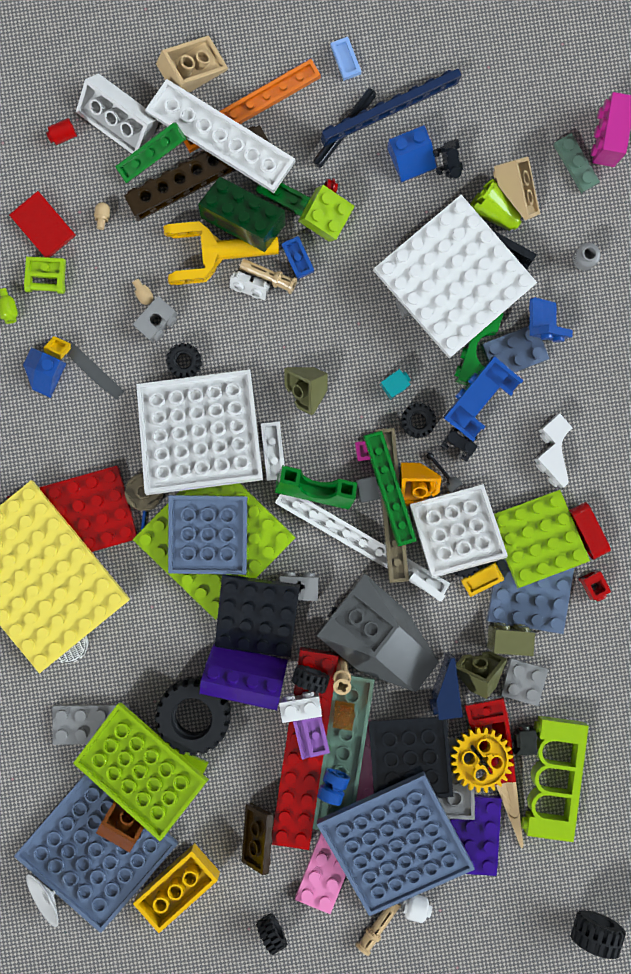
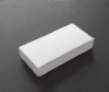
(427, 587)

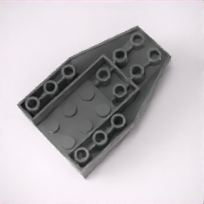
(378, 637)

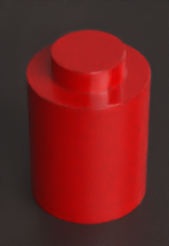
(61, 132)

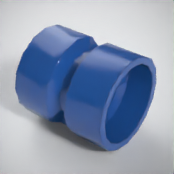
(334, 784)

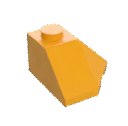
(418, 482)

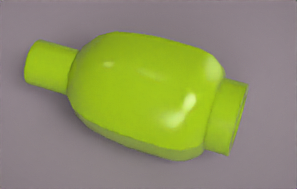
(8, 308)

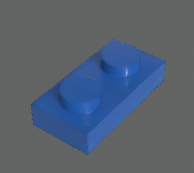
(297, 257)

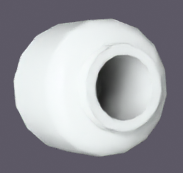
(417, 908)

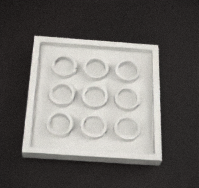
(458, 531)

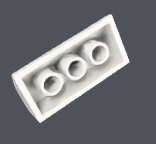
(115, 113)

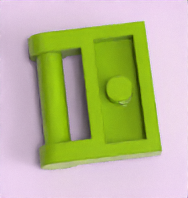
(45, 268)

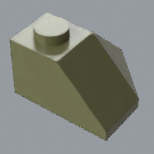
(307, 386)
(481, 672)

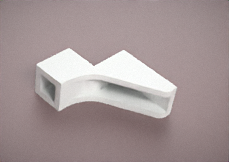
(551, 459)

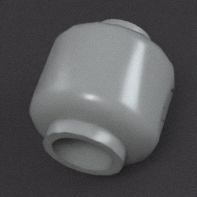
(586, 256)

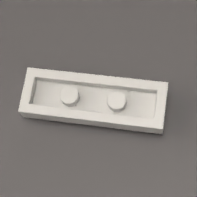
(272, 449)

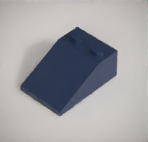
(446, 694)

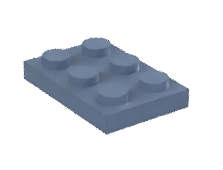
(517, 350)

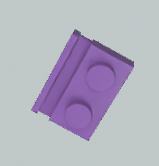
(311, 737)

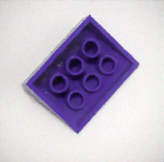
(244, 677)

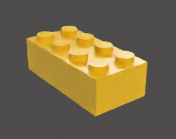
(176, 888)

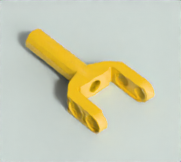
(213, 251)

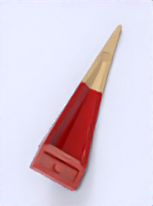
(494, 716)

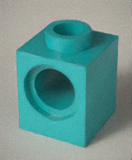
(395, 383)

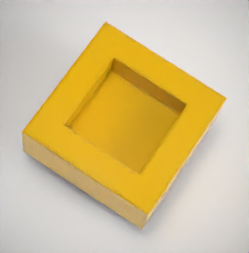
(57, 348)

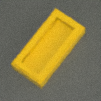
(482, 579)

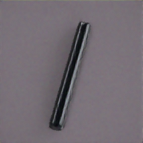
(361, 105)

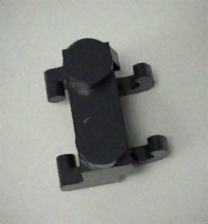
(450, 159)
(461, 443)

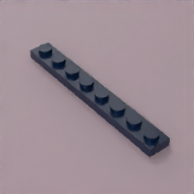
(386, 109)

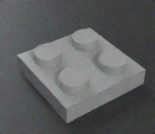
(524, 681)

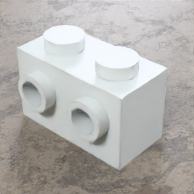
(300, 707)

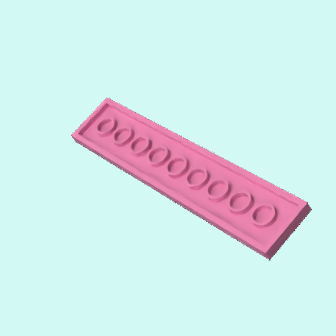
(323, 873)

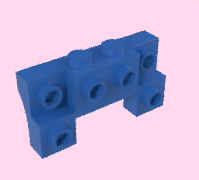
(478, 393)

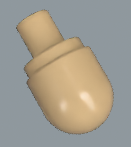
(102, 214)
(143, 293)

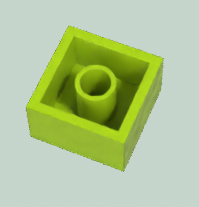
(326, 213)

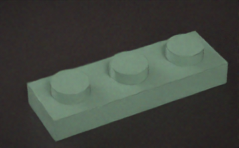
(576, 163)

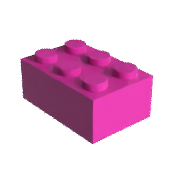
(613, 130)

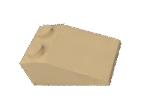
(191, 63)
(517, 184)

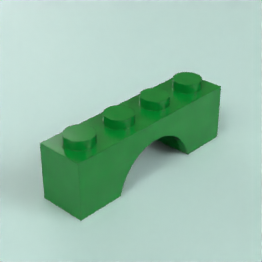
(469, 357)
(334, 493)

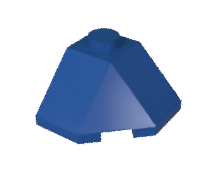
(43, 371)

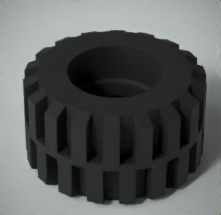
(598, 934)

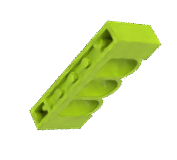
(551, 825)

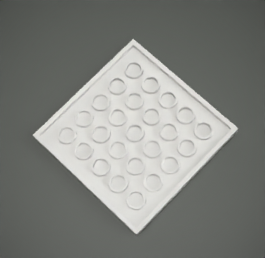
(454, 276)
(198, 432)

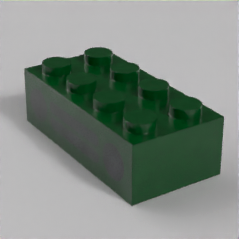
(242, 214)

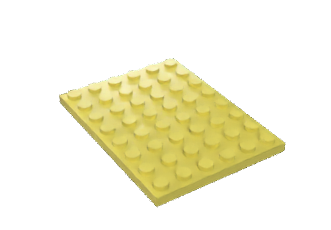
(49, 580)

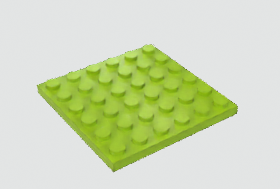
(265, 541)

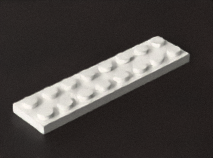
(221, 136)

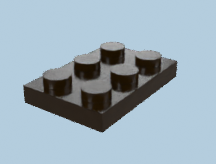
(257, 838)

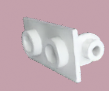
(241, 283)

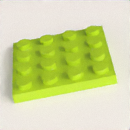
(540, 539)

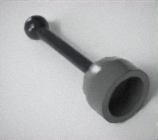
(452, 482)

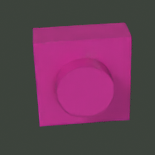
(361, 451)

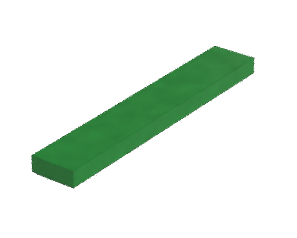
(389, 488)

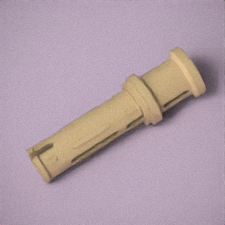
(276, 278)
(342, 677)
(373, 933)

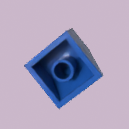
(412, 153)

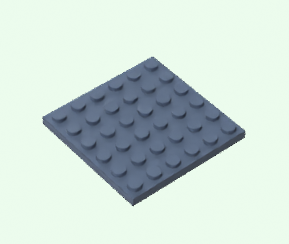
(395, 844)
(85, 867)

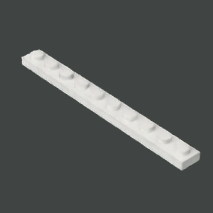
(352, 537)

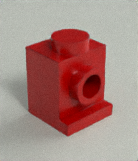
(602, 586)

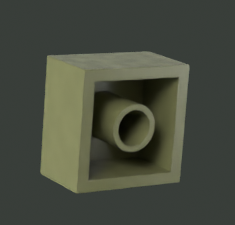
(511, 640)

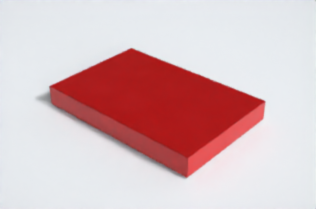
(42, 225)

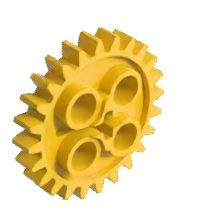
(467, 770)

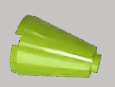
(495, 207)

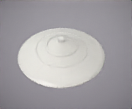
(44, 899)

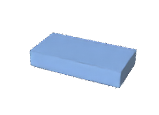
(345, 58)

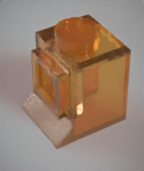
(343, 715)

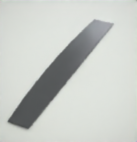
(94, 371)

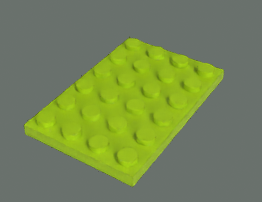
(140, 771)

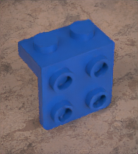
(544, 321)

